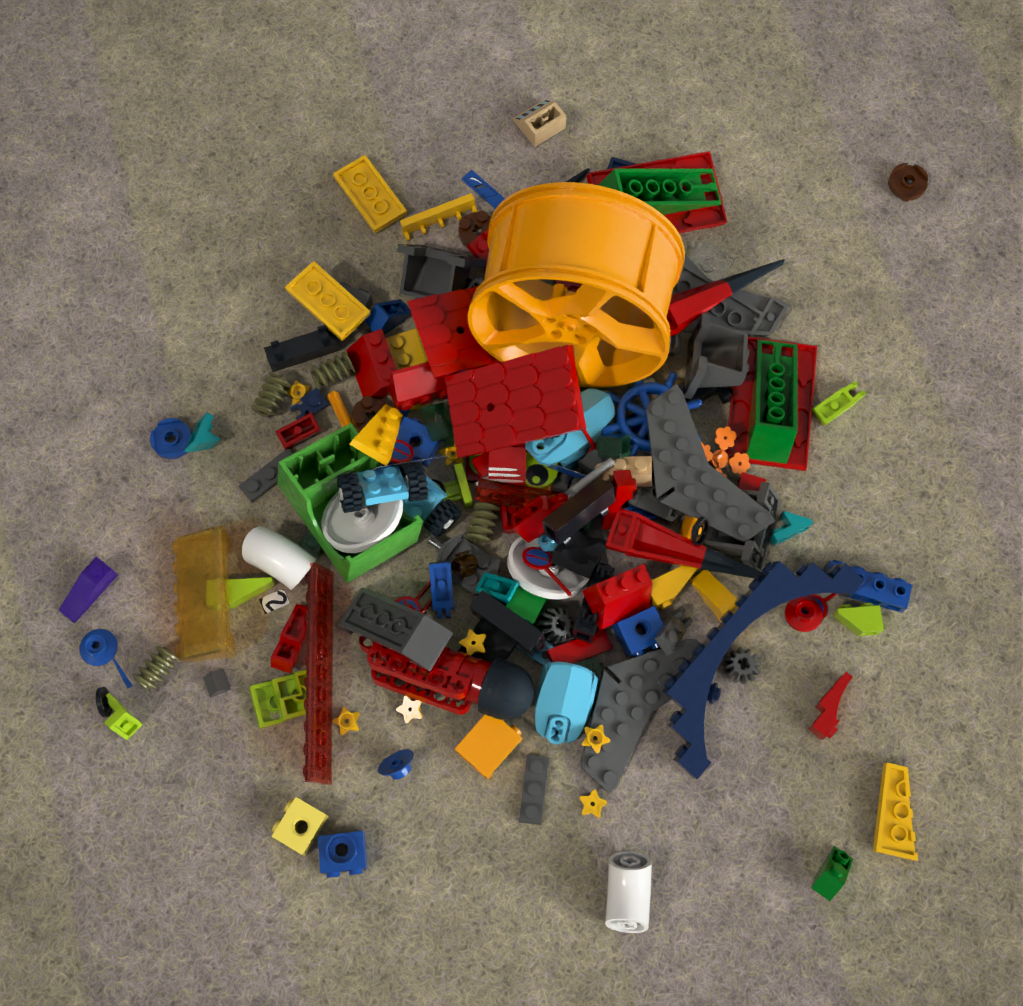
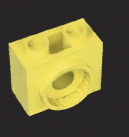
(286, 829)

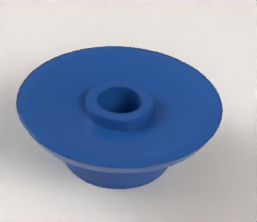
(105, 651)
(397, 764)

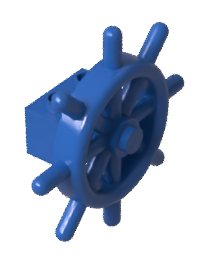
(636, 423)

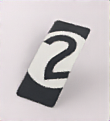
(274, 601)

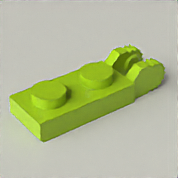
(837, 404)

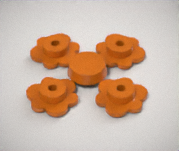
(720, 458)

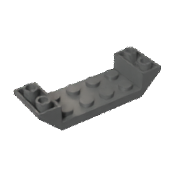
(395, 627)

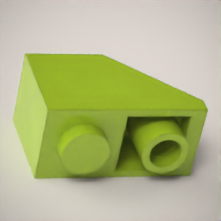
(861, 620)

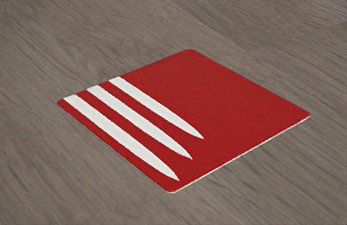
(508, 465)

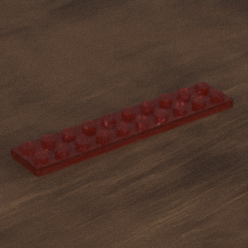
(319, 676)

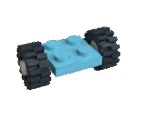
(382, 486)
(435, 517)

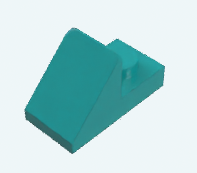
(201, 437)
(794, 525)
(497, 587)

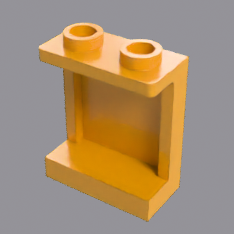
(488, 744)

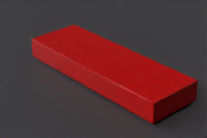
(580, 650)

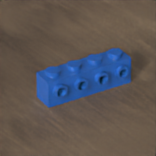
(878, 589)

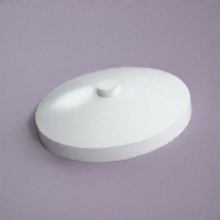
(359, 529)
(538, 581)

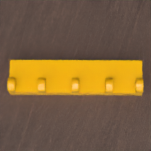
(437, 215)

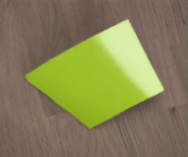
(281, 695)

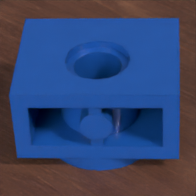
(413, 430)
(629, 638)
(353, 861)

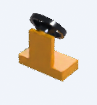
(694, 529)

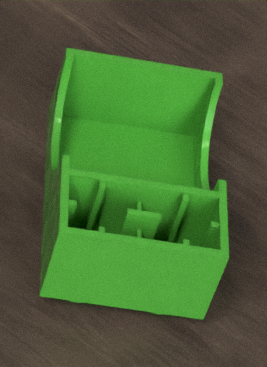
(310, 483)

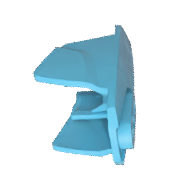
(574, 446)
(563, 701)

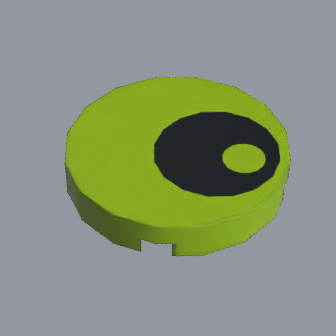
(538, 474)

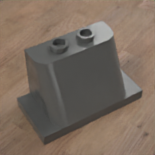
(434, 270)
(715, 357)
(753, 550)

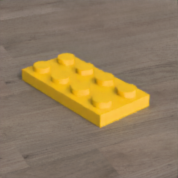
(370, 194)
(327, 300)

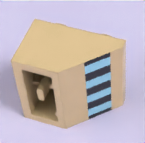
(541, 121)

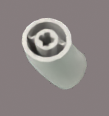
(276, 556)
(628, 892)

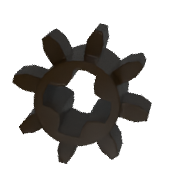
(464, 564)

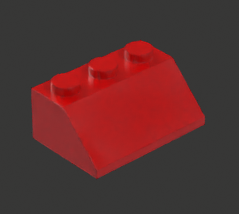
(372, 364)
(415, 386)
(620, 596)

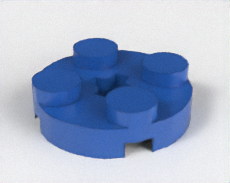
(163, 431)

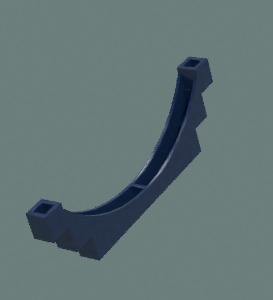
(692, 683)

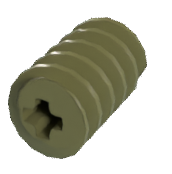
(332, 370)
(270, 395)
(481, 522)
(155, 668)

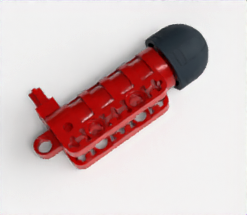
(497, 687)

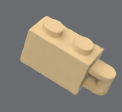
(638, 465)

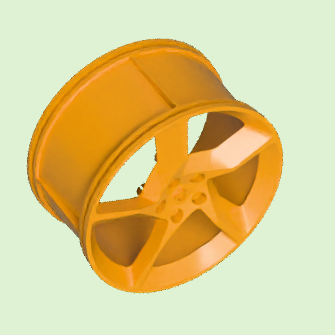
(589, 236)

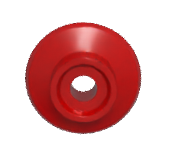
(801, 621)

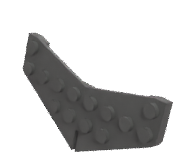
(739, 311)
(697, 486)
(627, 706)

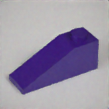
(87, 589)

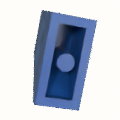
(387, 315)

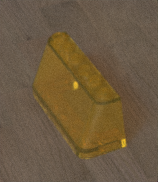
(202, 595)

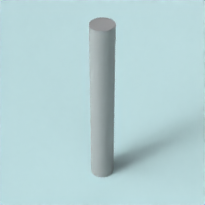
(590, 477)

